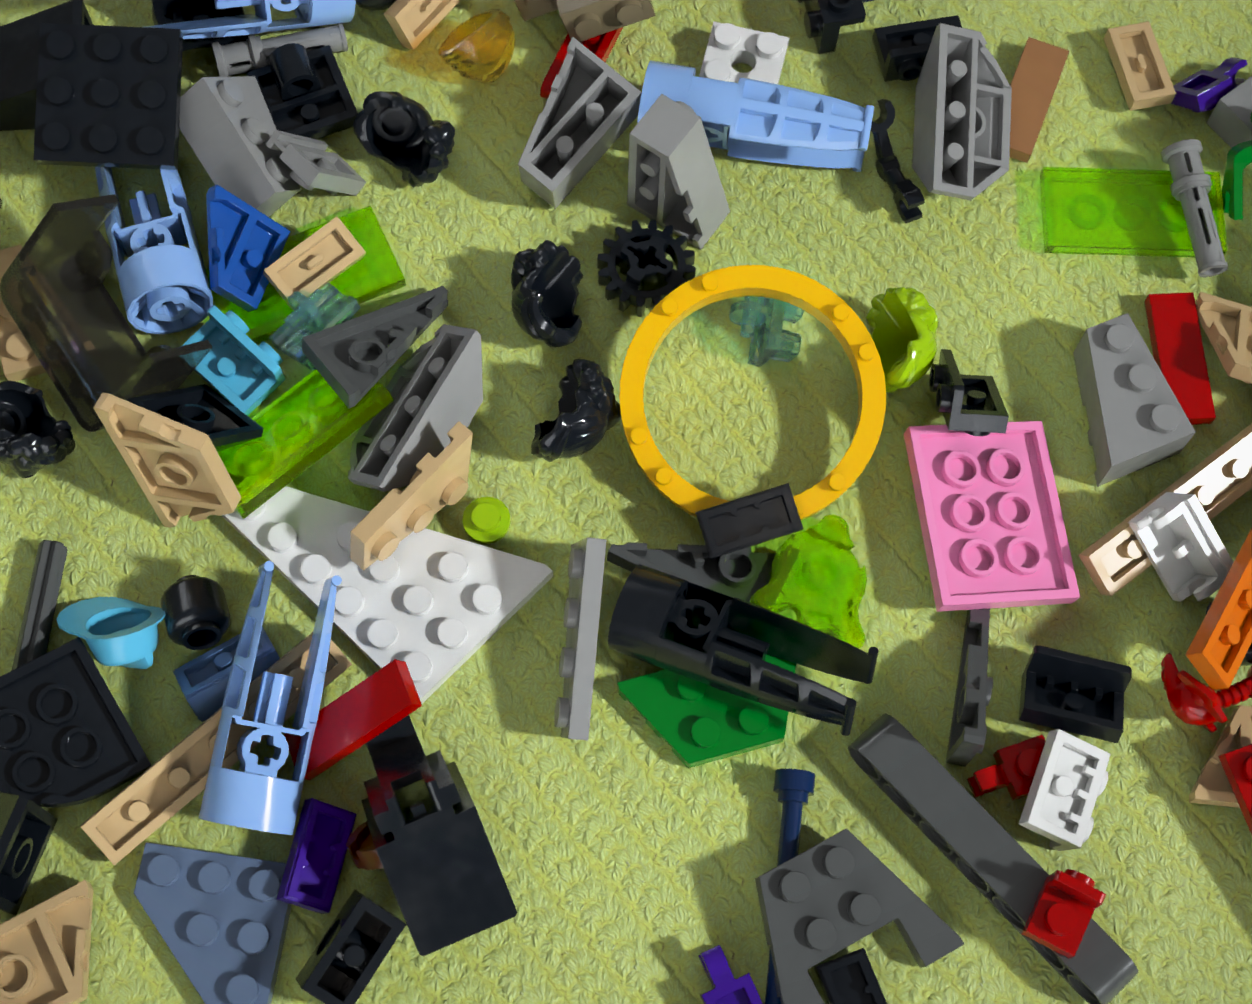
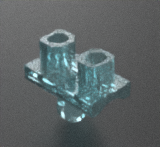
(310, 315)
(763, 323)

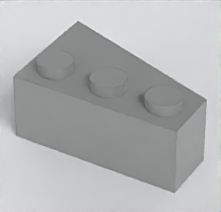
(578, 124)
(229, 133)
(675, 172)
(1127, 401)

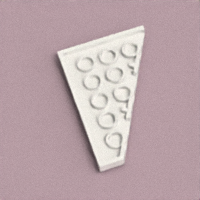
(418, 606)

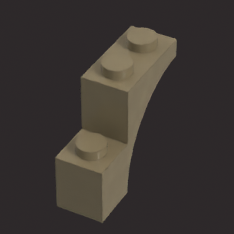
(589, 17)

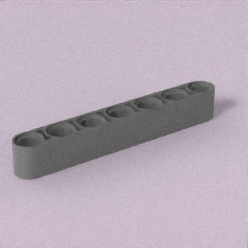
(982, 851)

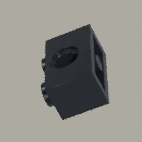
(350, 951)

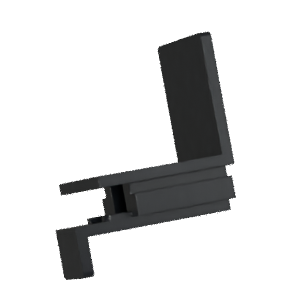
(432, 843)

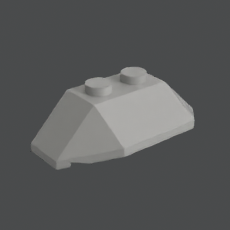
(961, 115)
(430, 395)

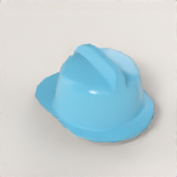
(115, 629)

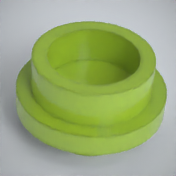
(486, 520)

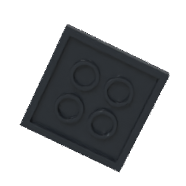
(108, 96)

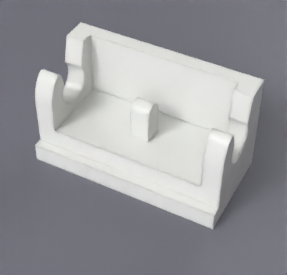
(1182, 546)

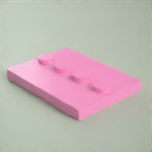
(990, 518)

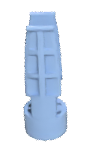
(308, 12)
(766, 118)
(160, 280)
(254, 793)

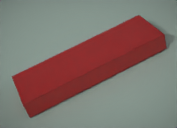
(1180, 352)
(359, 717)

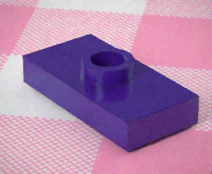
(316, 856)

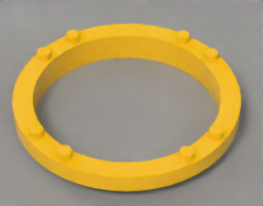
(768, 283)

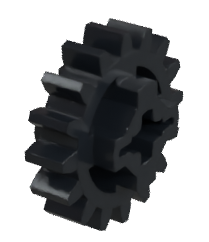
(643, 260)

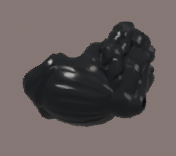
(404, 136)
(546, 293)
(584, 414)
(29, 432)

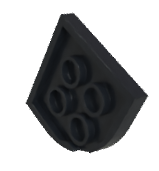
(64, 731)

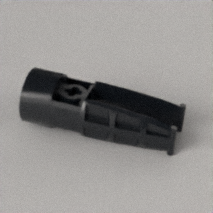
(726, 646)

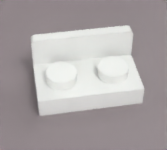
(1065, 790)

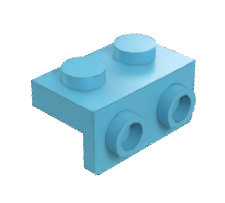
(236, 364)

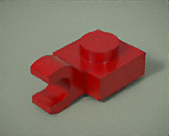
(1013, 770)

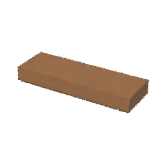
(1032, 94)

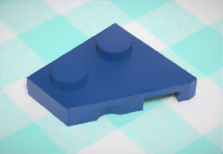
(240, 248)

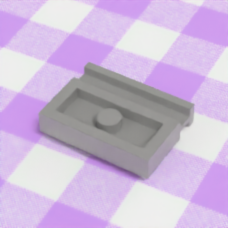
(314, 166)

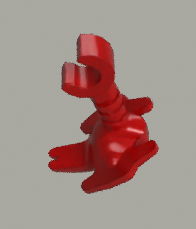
(1197, 702)

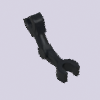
(906, 194)

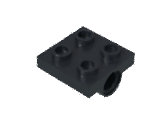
(305, 91)

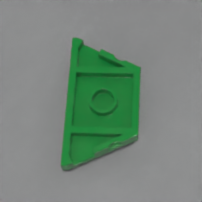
(702, 720)

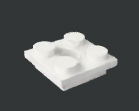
(735, 45)

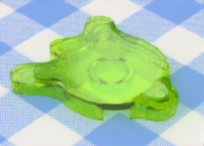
(818, 580)

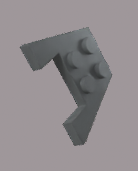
(833, 900)

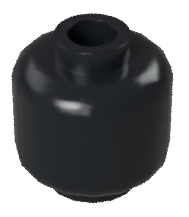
(195, 612)

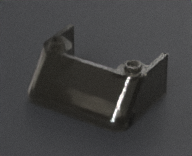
(74, 322)

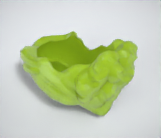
(903, 335)

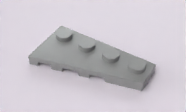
(582, 625)

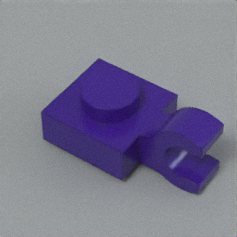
(1205, 88)
(726, 988)

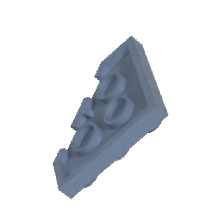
(217, 919)

